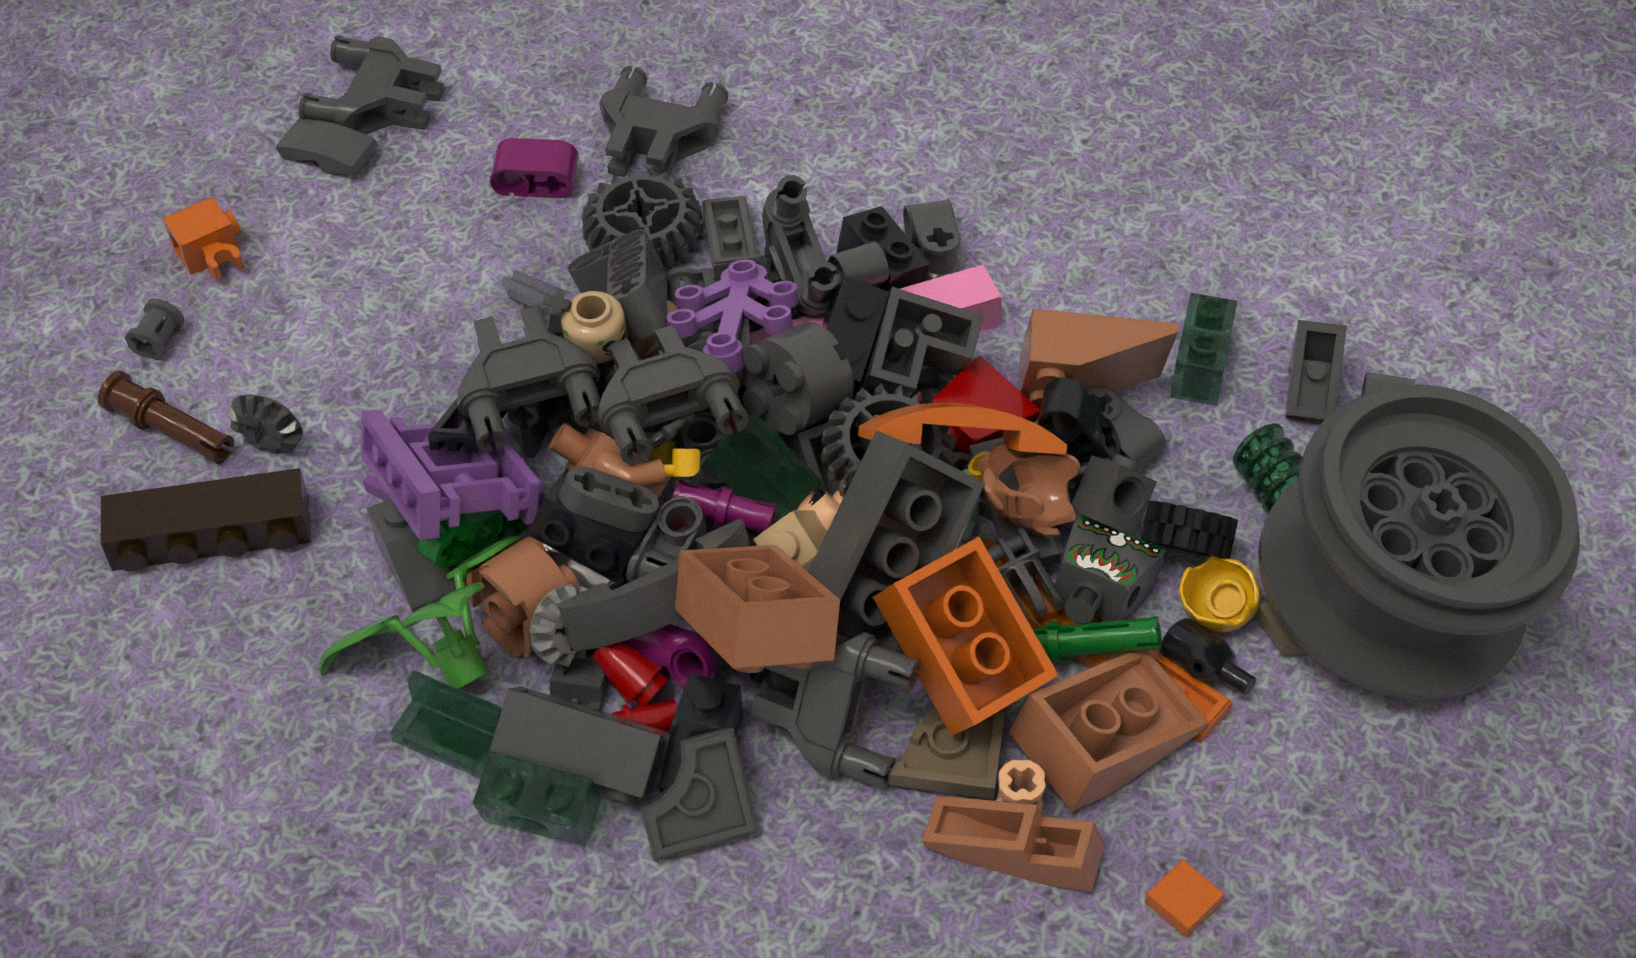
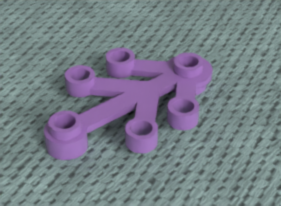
(742, 283)

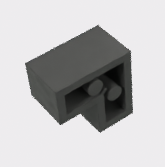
(916, 334)

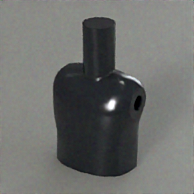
(1204, 655)

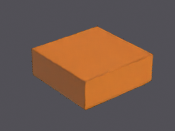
(1184, 898)

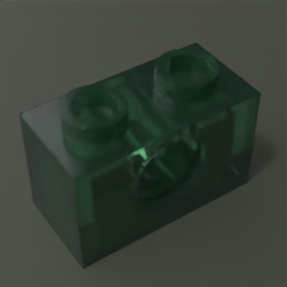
(1203, 349)
(537, 799)

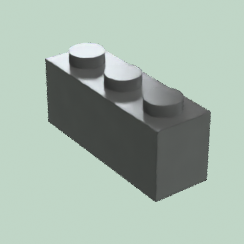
(580, 741)

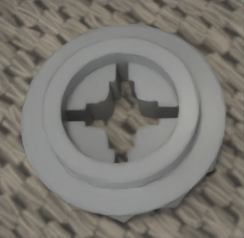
(545, 639)

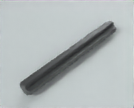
(536, 292)

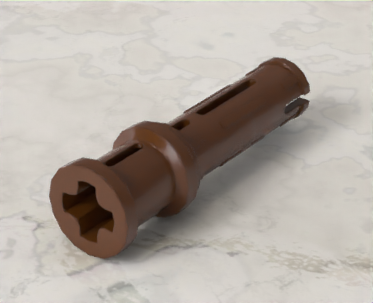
(149, 409)

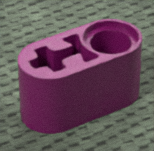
(534, 168)

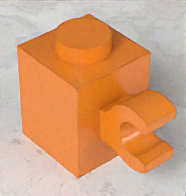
(204, 237)

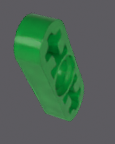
(473, 535)

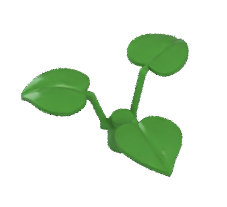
(455, 653)

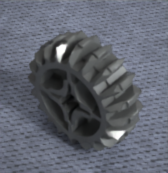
(648, 203)
(853, 413)

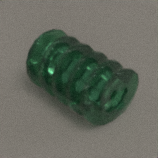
(1267, 463)

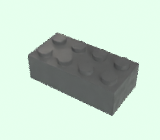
(891, 522)

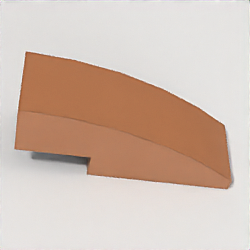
(1016, 841)

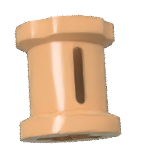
(1021, 783)

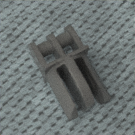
(1020, 572)

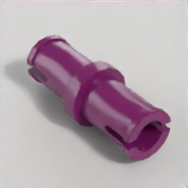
(727, 507)

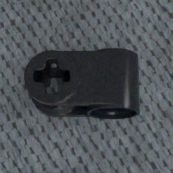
(1077, 421)

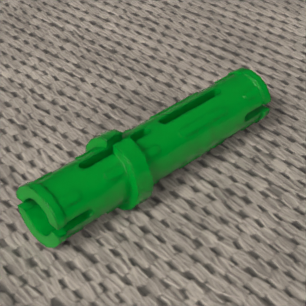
(1099, 637)

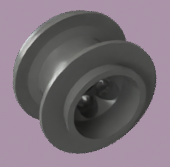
(1419, 542)

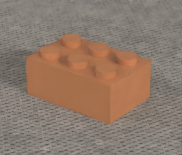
(757, 607)

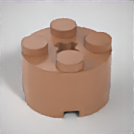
(513, 589)

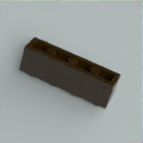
(205, 520)

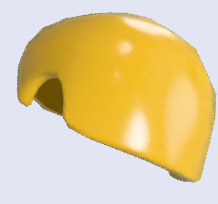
(1220, 594)

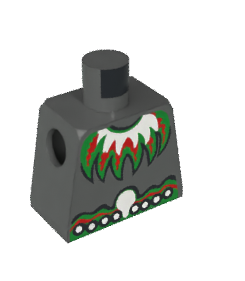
(1105, 572)

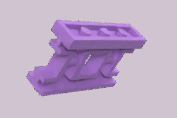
(445, 483)

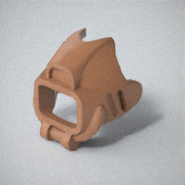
(1042, 490)

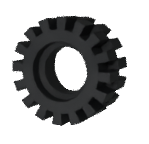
(1189, 529)

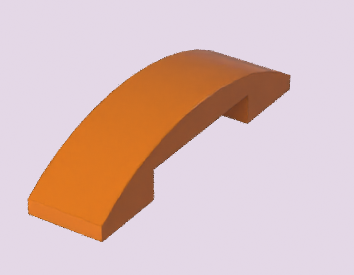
(1018, 434)

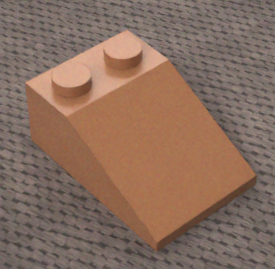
(1092, 351)
(1105, 726)

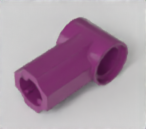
(677, 652)

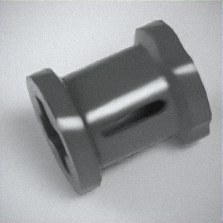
(154, 329)

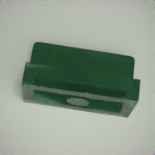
(763, 467)
(447, 724)

